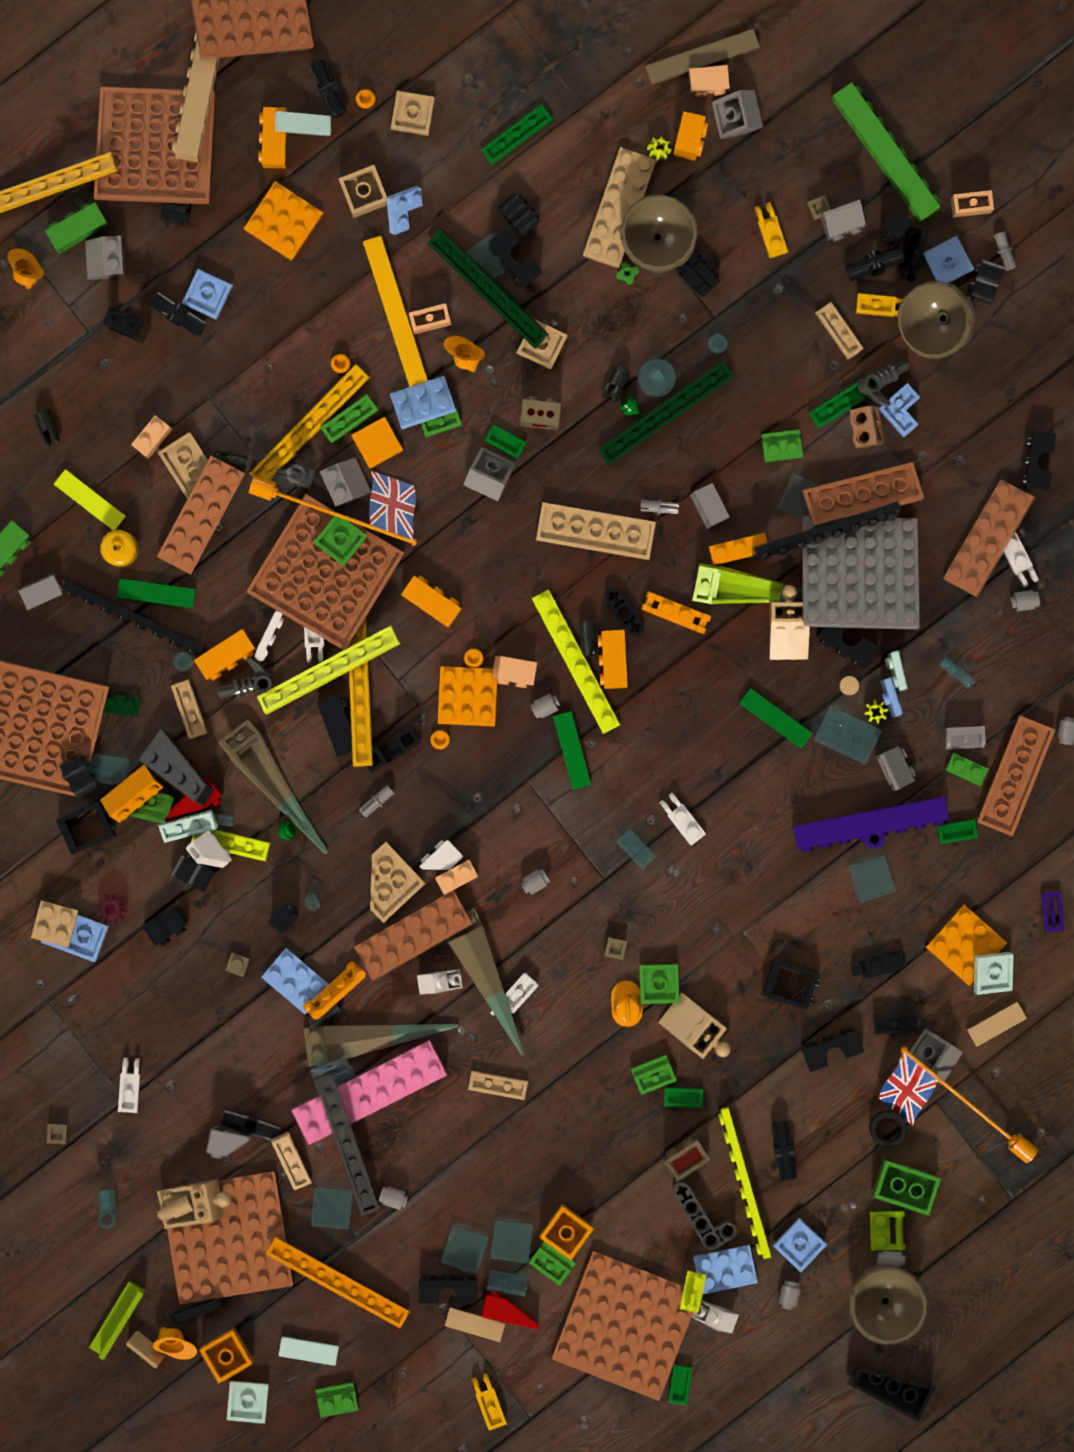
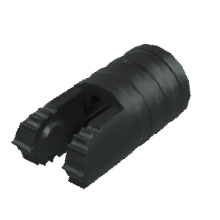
(617, 379)
(46, 423)
(235, 460)
(588, 638)
(329, 1015)

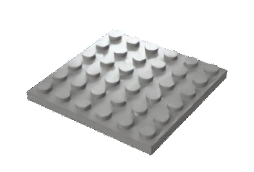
(863, 577)

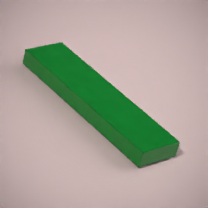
(516, 134)
(838, 405)
(156, 593)
(775, 718)
(572, 750)

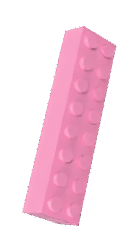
(374, 1089)

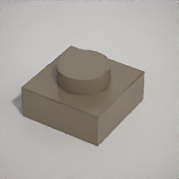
(818, 207)
(615, 948)
(237, 964)
(57, 1133)

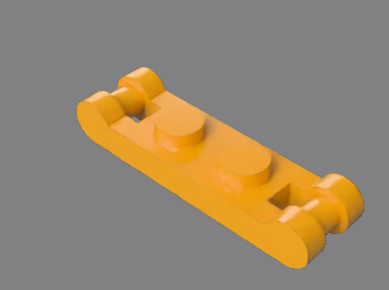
(675, 612)
(334, 991)

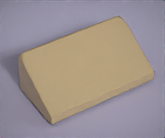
(144, 1348)

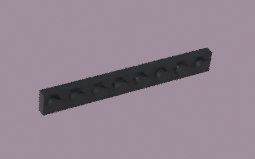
(819, 534)
(126, 615)
(346, 1143)

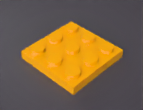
(283, 221)
(467, 696)
(962, 940)

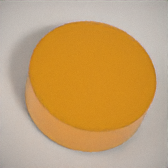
(473, 658)
(440, 739)

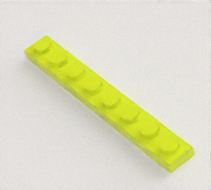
(575, 661)
(328, 670)
(746, 1190)

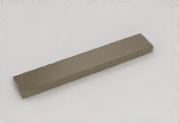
(702, 56)

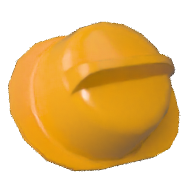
(25, 267)
(464, 352)
(626, 1003)
(172, 1343)

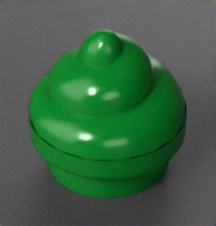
(629, 406)
(287, 830)

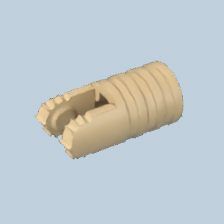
(176, 1208)

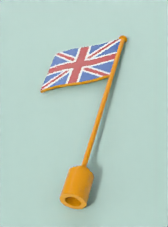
(389, 508)
(913, 1085)

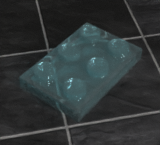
(847, 735)

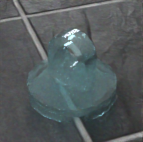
(656, 378)

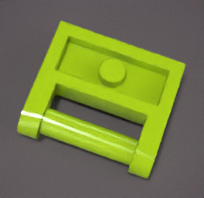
(881, 1230)

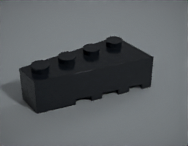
(173, 765)
(898, 1393)

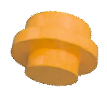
(365, 98)
(340, 363)

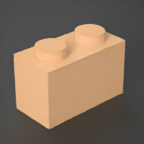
(709, 81)
(972, 203)
(430, 318)
(151, 436)
(514, 670)
(456, 877)

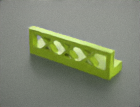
(117, 1319)

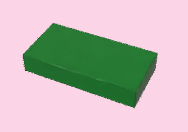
(505, 441)
(957, 831)
(683, 1097)
(680, 1384)

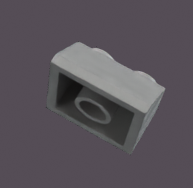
(737, 113)
(843, 220)
(105, 257)
(489, 474)
(345, 482)
(896, 768)
(936, 1053)
(225, 1140)

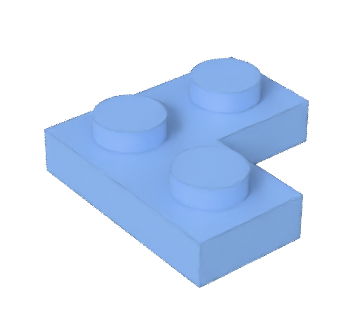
(398, 208)
(897, 413)

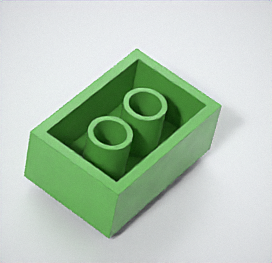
(906, 1186)

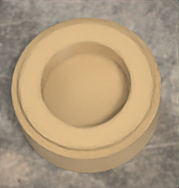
(849, 685)

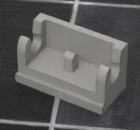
(709, 506)
(40, 591)
(965, 737)

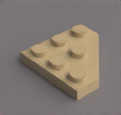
(391, 882)

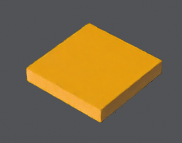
(377, 442)

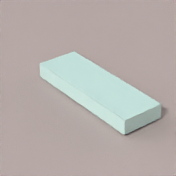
(302, 123)
(188, 826)
(308, 1350)

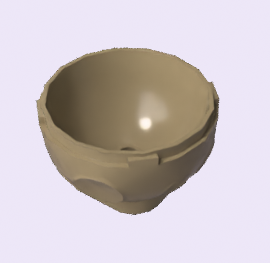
(661, 217)
(922, 320)
(897, 1318)

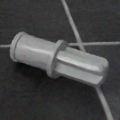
(1004, 251)
(659, 506)
(376, 801)

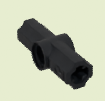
(328, 88)
(874, 263)
(178, 314)
(238, 1120)
(784, 1150)

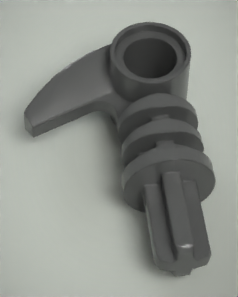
(880, 379)
(298, 475)
(251, 684)

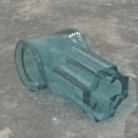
(107, 1205)

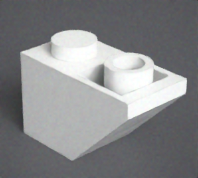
(208, 851)
(443, 858)
(439, 981)
(716, 1317)

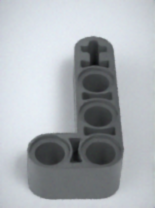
(698, 1213)

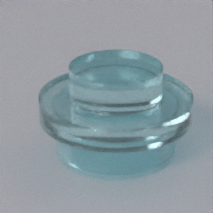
(717, 343)
(182, 661)
(312, 902)

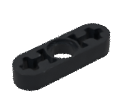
(616, 611)
(196, 1310)

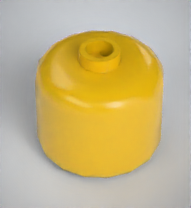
(111, 549)

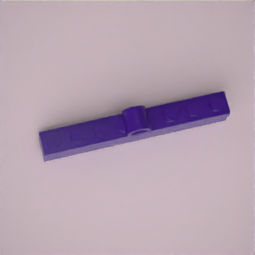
(872, 822)

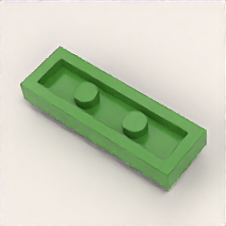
(349, 419)

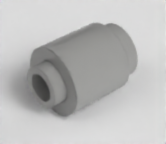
(1025, 600)
(545, 706)
(1066, 731)
(535, 881)
(393, 1197)
(891, 1259)
(789, 1294)

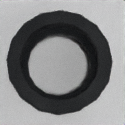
(873, 1128)

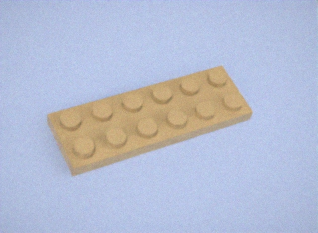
(624, 188)
(595, 531)

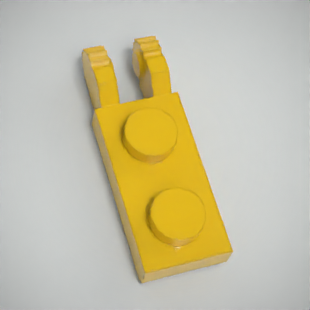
(771, 232)
(877, 305)
(489, 1404)

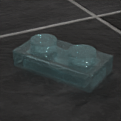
(635, 849)
(507, 1283)

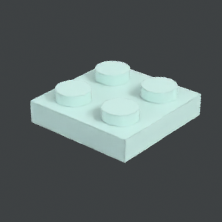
(894, 664)
(993, 973)
(247, 1401)

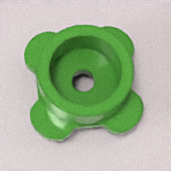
(627, 268)

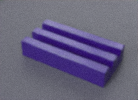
(1052, 911)

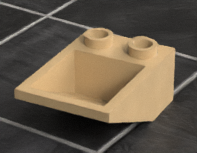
(786, 632)
(692, 1024)
(205, 1199)

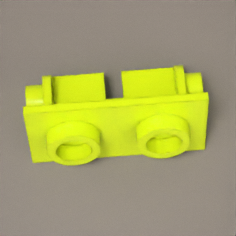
(693, 1291)

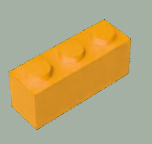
(273, 143)
(735, 549)
(432, 600)
(225, 655)
(613, 659)
(131, 793)

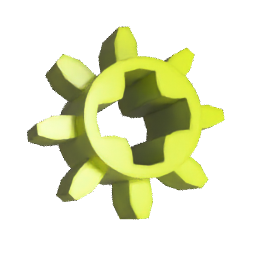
(659, 144)
(877, 717)

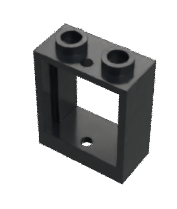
(128, 326)
(69, 837)
(771, 979)

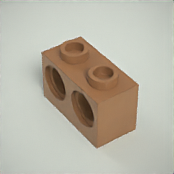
(871, 426)

